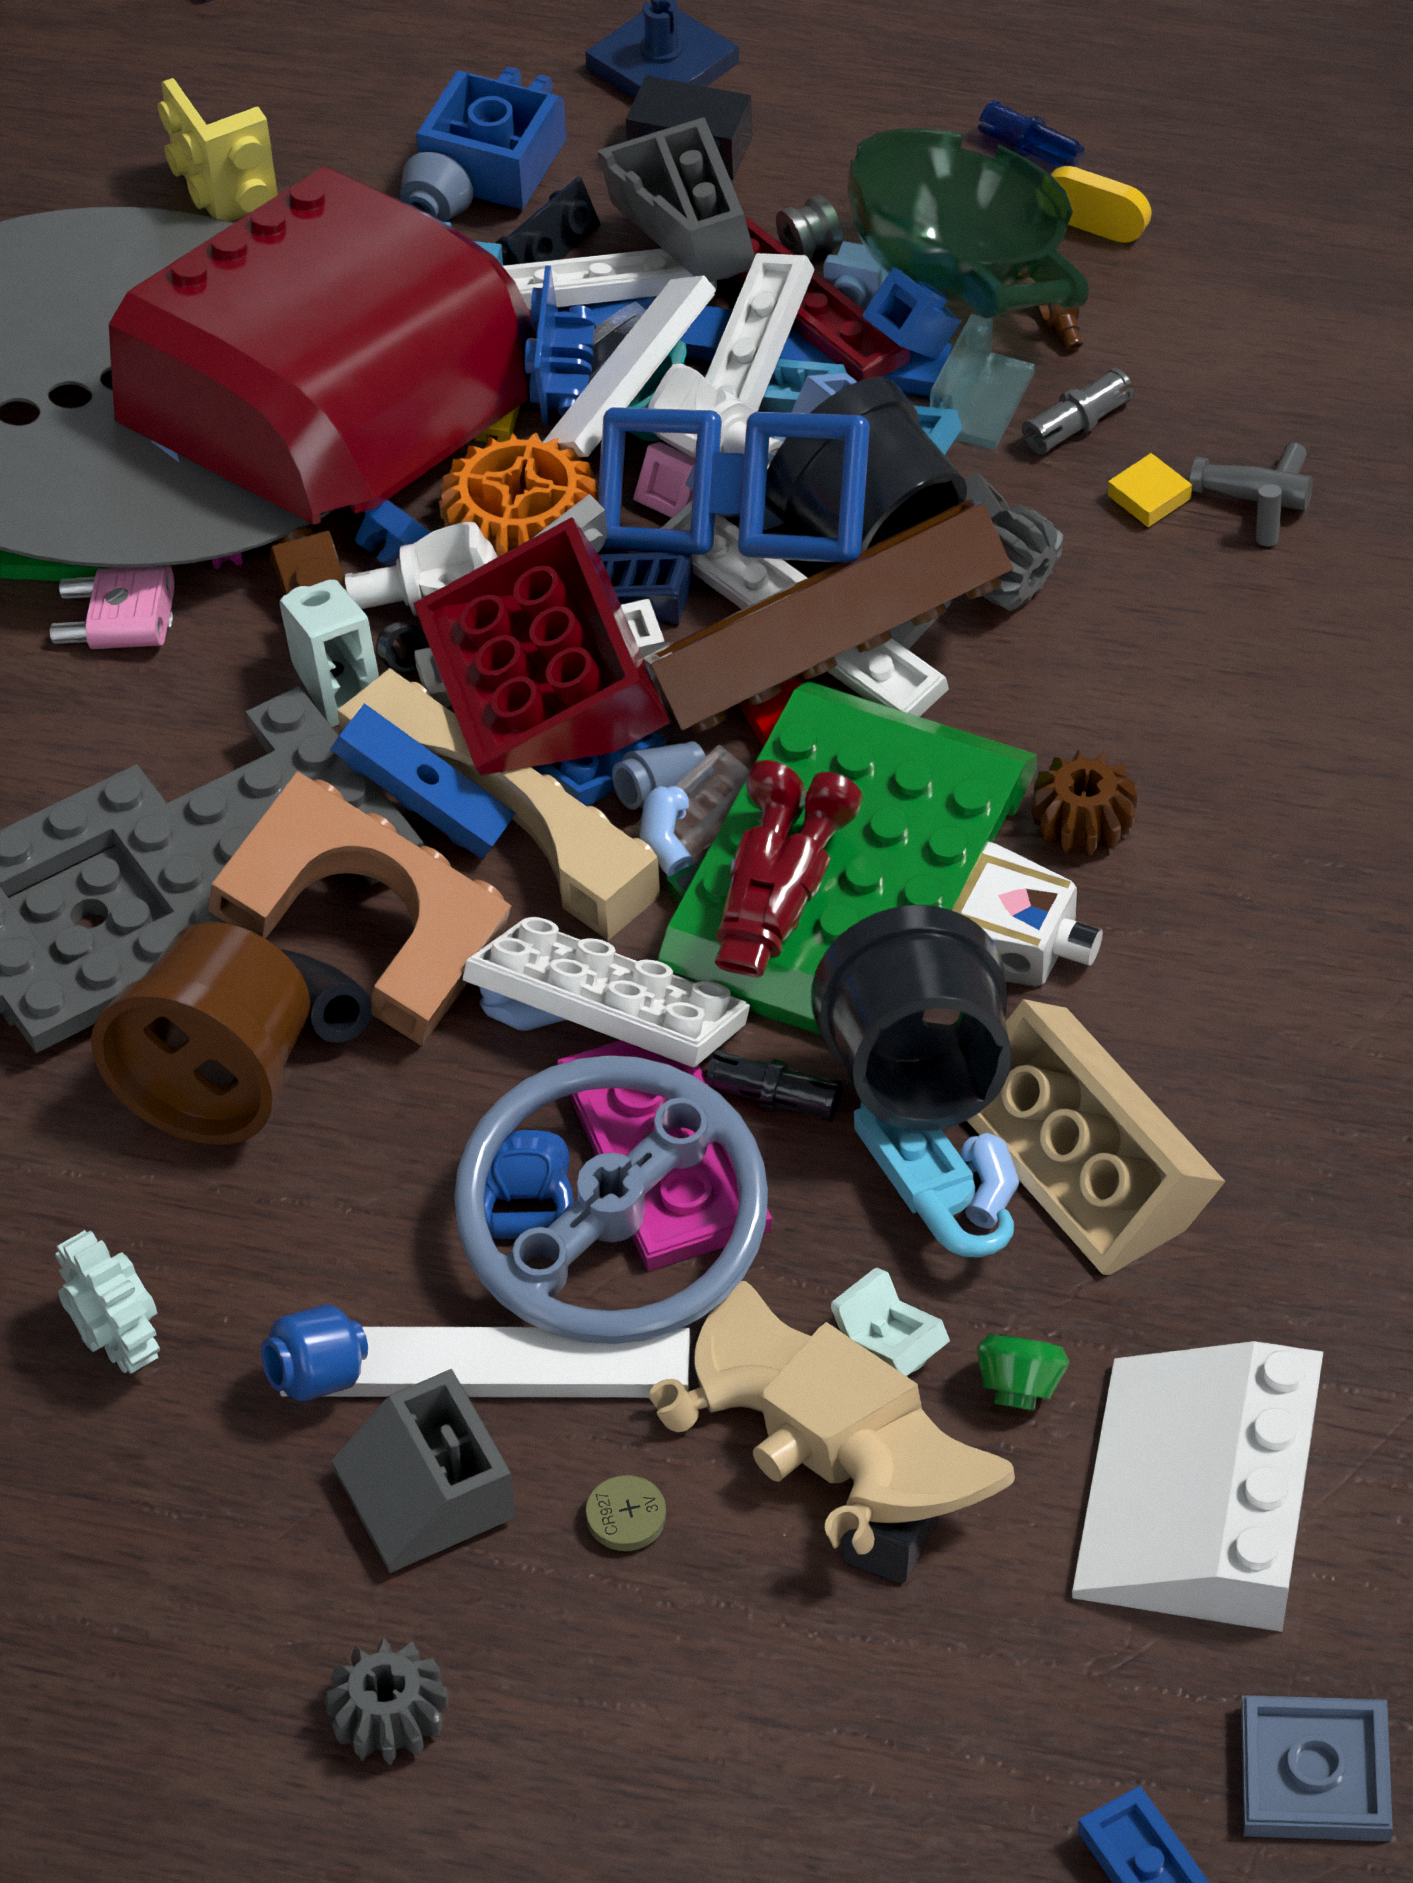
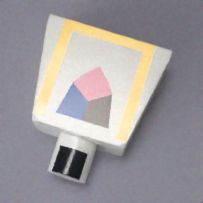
(1026, 915)

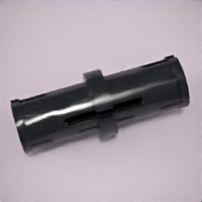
(774, 1085)

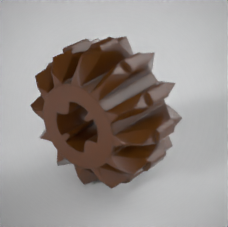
(1084, 803)

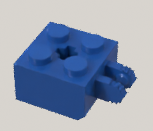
(497, 132)

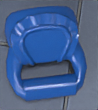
(527, 1167)

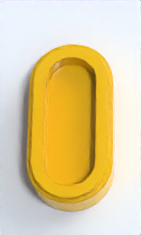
(1104, 204)

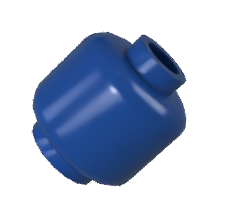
(314, 1353)

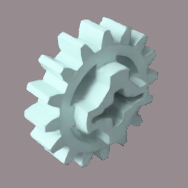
(107, 1302)

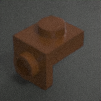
(305, 560)

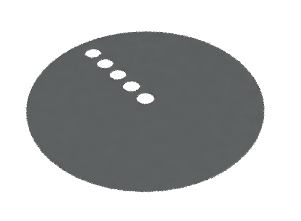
(74, 477)

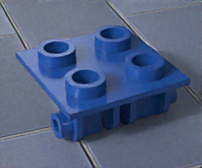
(560, 352)

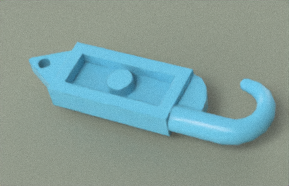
(931, 1182)

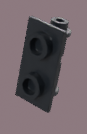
(553, 228)

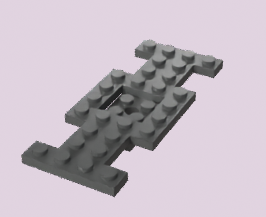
(155, 877)

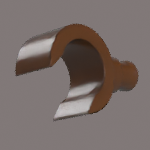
(1064, 322)

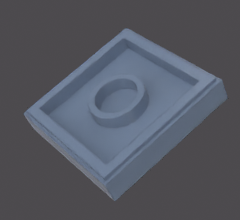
(1316, 1768)

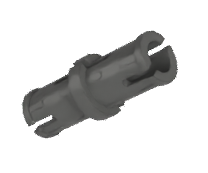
(1077, 411)

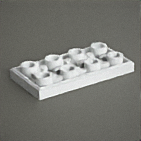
(608, 991)

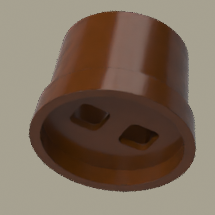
(204, 1034)

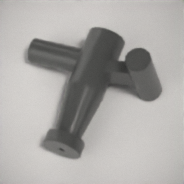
(1262, 485)

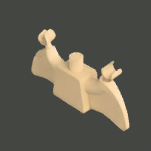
(835, 1413)

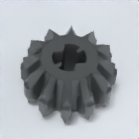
(1032, 549)
(371, 1723)

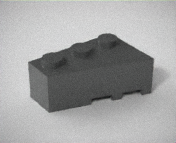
(681, 198)

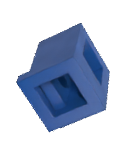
(912, 314)

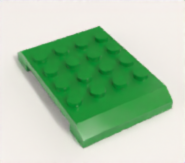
(919, 832)

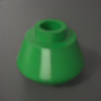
(1020, 1369)

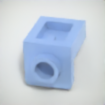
(854, 273)

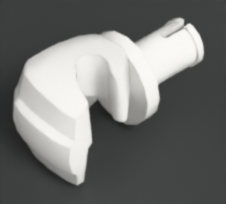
(690, 390)
(423, 567)

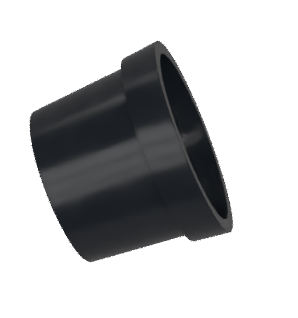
(905, 469)
(872, 1007)

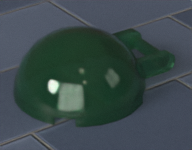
(964, 220)

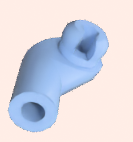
(515, 1013)
(998, 1175)

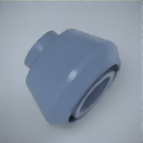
(436, 185)

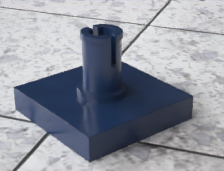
(661, 45)

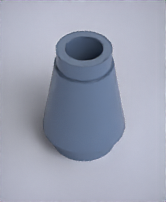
(654, 767)

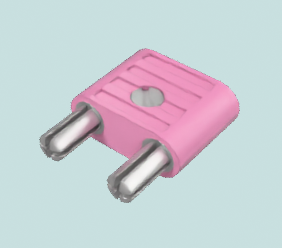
(124, 609)

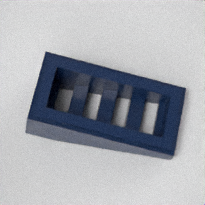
(663, 576)

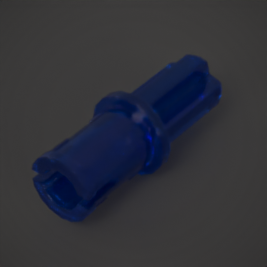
(1030, 135)

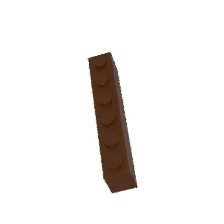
(828, 615)

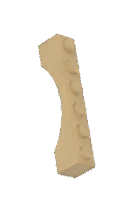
(599, 869)

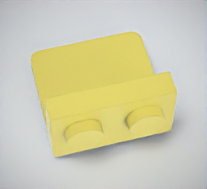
(223, 162)

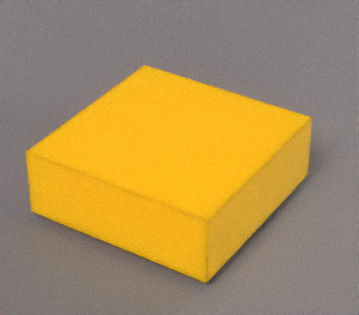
(1149, 490)

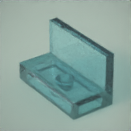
(980, 384)

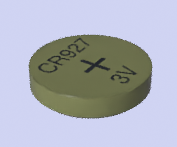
(626, 1513)

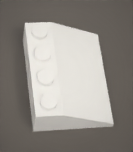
(1201, 1482)

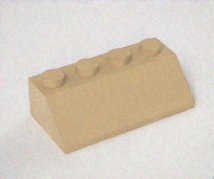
(1093, 1142)

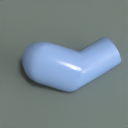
(657, 827)

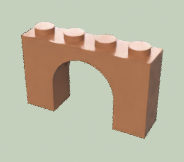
(318, 835)

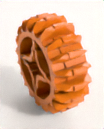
(514, 488)

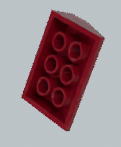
(540, 656)

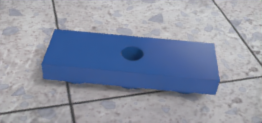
(422, 781)

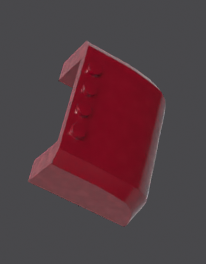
(322, 347)

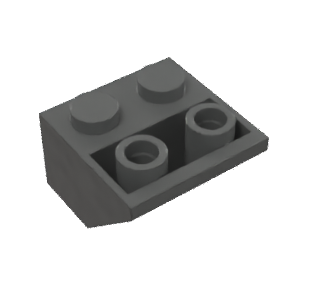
(425, 1472)

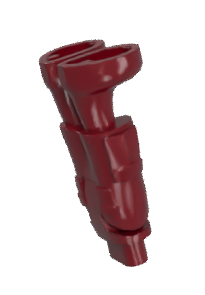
(777, 875)

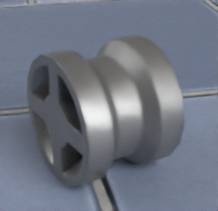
(809, 227)

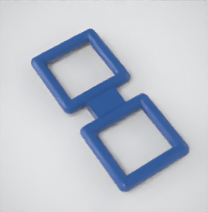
(735, 482)

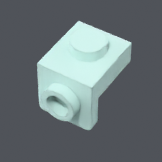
(888, 1327)

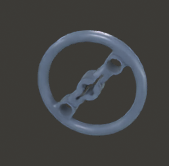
(610, 1219)

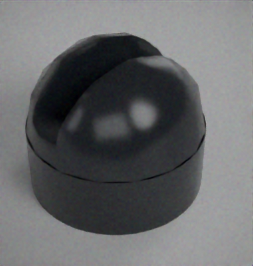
(410, 640)

